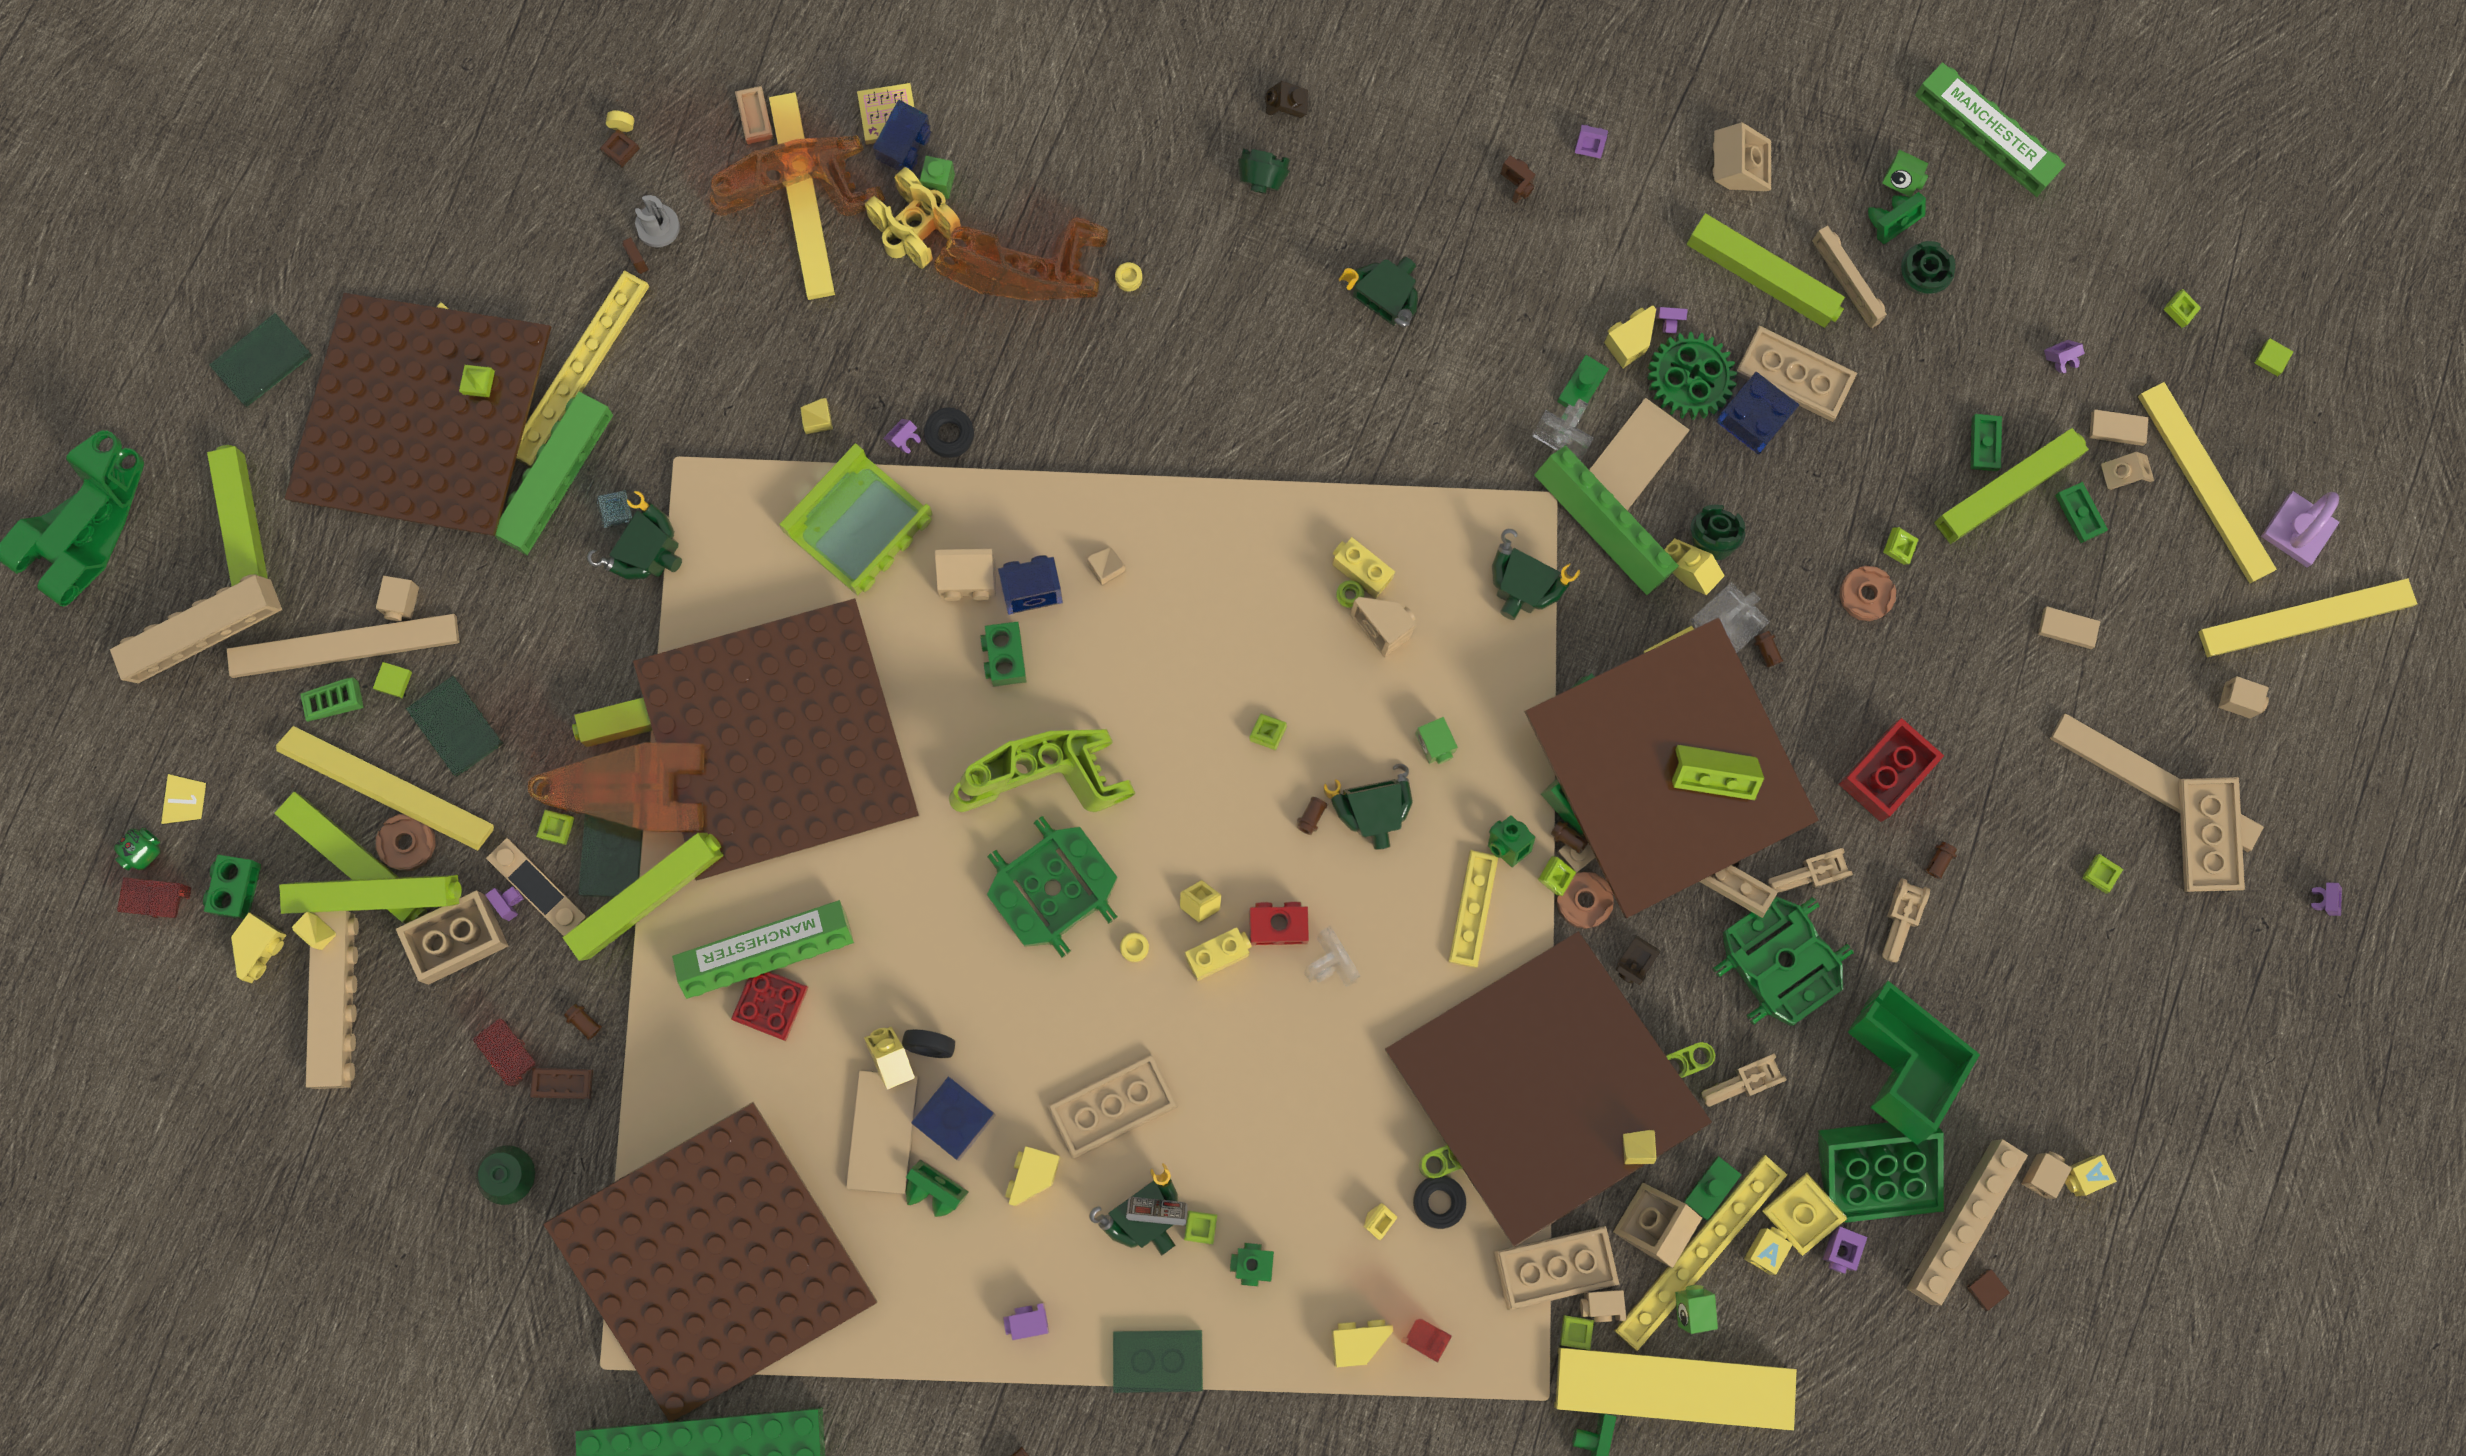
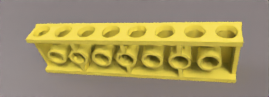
(1676, 1388)

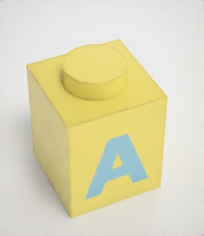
(2089, 1176)
(1769, 1250)

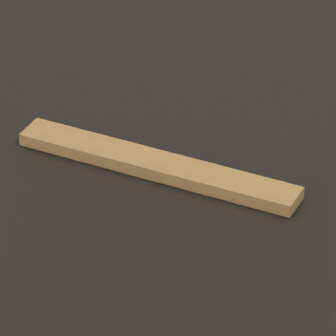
(342, 645)
(2132, 769)

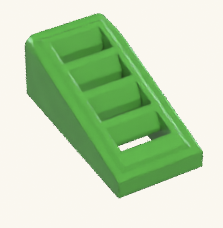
(354, 695)

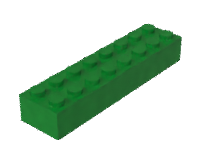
(755, 1434)

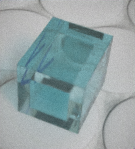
(614, 509)

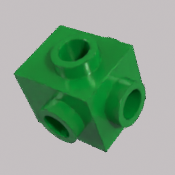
(1510, 840)
(1263, 1269)

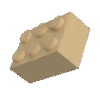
(451, 938)

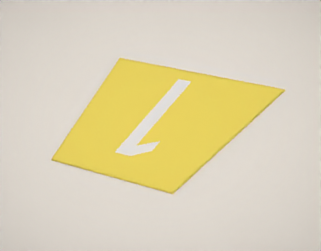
(183, 799)

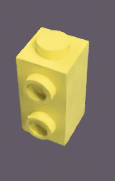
(1362, 566)
(1218, 953)

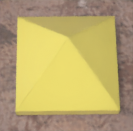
(1379, 1221)

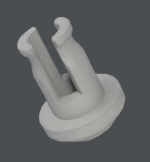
(647, 223)

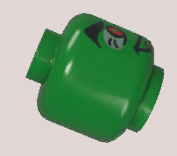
(137, 849)

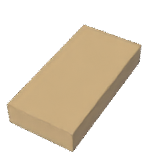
(754, 115)
(2118, 427)
(2069, 627)

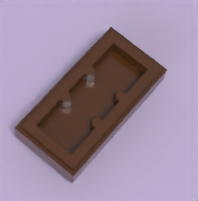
(561, 1083)

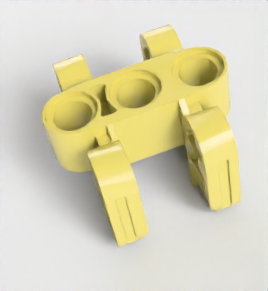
(931, 218)

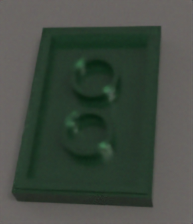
(260, 360)
(454, 726)
(608, 857)
(1157, 1361)

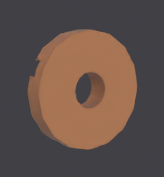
(1856, 604)
(416, 855)
(1600, 908)

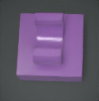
(1591, 141)
(1670, 318)
(2064, 352)
(900, 433)
(2332, 899)
(505, 901)

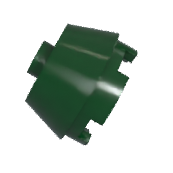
(1262, 170)
(1927, 268)
(1717, 531)
(505, 1175)

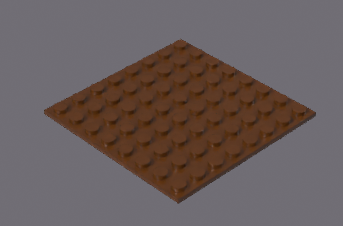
(395, 430)
(787, 731)
(1618, 757)
(1542, 1086)
(710, 1262)

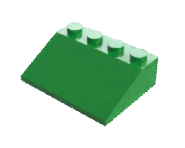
(1881, 1172)

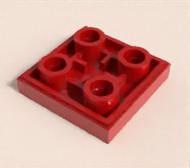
(770, 1004)

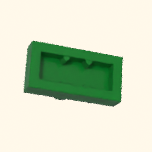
(1583, 382)
(1712, 1188)
(1596, 1442)

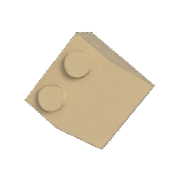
(1742, 158)
(965, 573)
(1384, 622)
(1658, 1224)

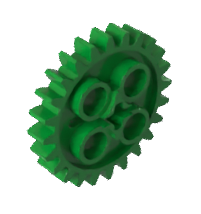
(1702, 355)

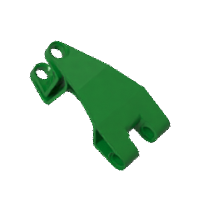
(84, 528)

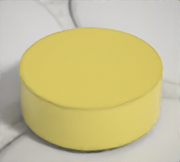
(620, 120)
(1128, 276)
(1134, 947)

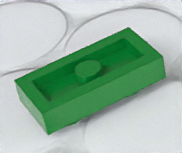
(1986, 442)
(2081, 512)

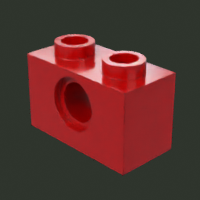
(1264, 934)

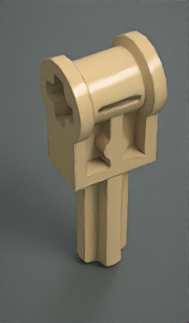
(1816, 870)
(1906, 911)
(1749, 1079)

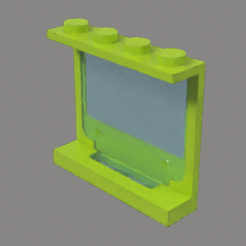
(856, 521)

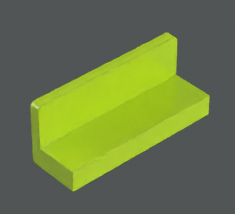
(1717, 772)

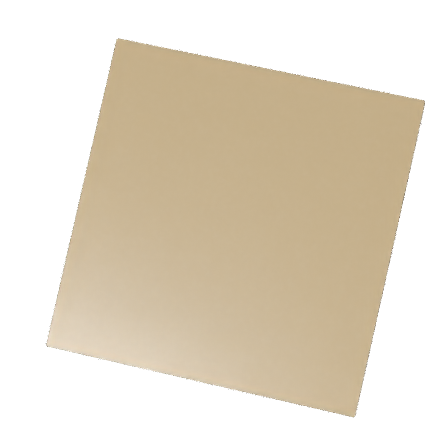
(1278, 1081)

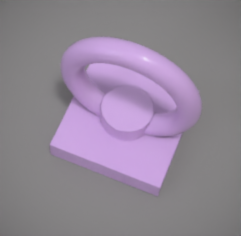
(2302, 527)

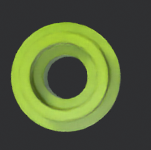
(1349, 585)

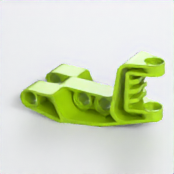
(1071, 756)

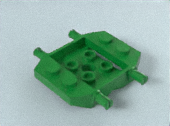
(1043, 865)
(1768, 977)

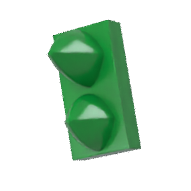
(1904, 214)
(925, 1181)

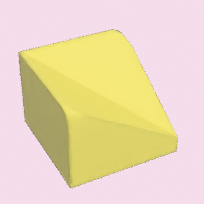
(816, 417)
(1200, 901)
(313, 931)
(1639, 1147)

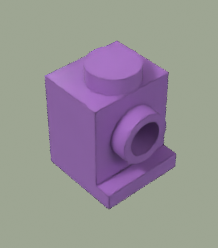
(1853, 1245)
(1026, 1322)

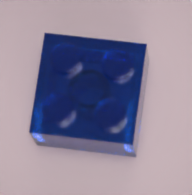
(902, 137)
(1757, 413)
(1030, 584)
(953, 1118)

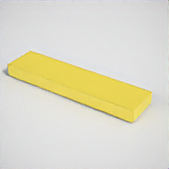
(1473, 909)

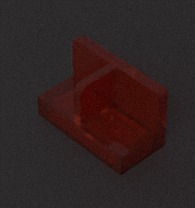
(151, 897)
(504, 1052)
(1427, 1340)

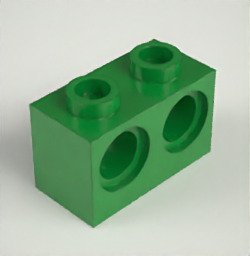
(1010, 653)
(240, 888)

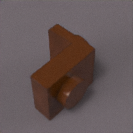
(1520, 175)

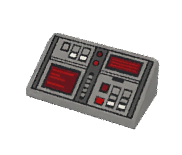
(1156, 1211)

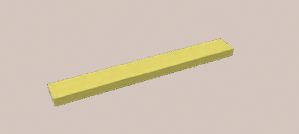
(803, 204)
(581, 363)
(2207, 482)
(2307, 617)
(385, 788)
(1701, 1252)

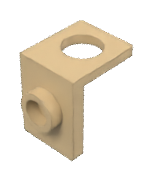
(2127, 470)

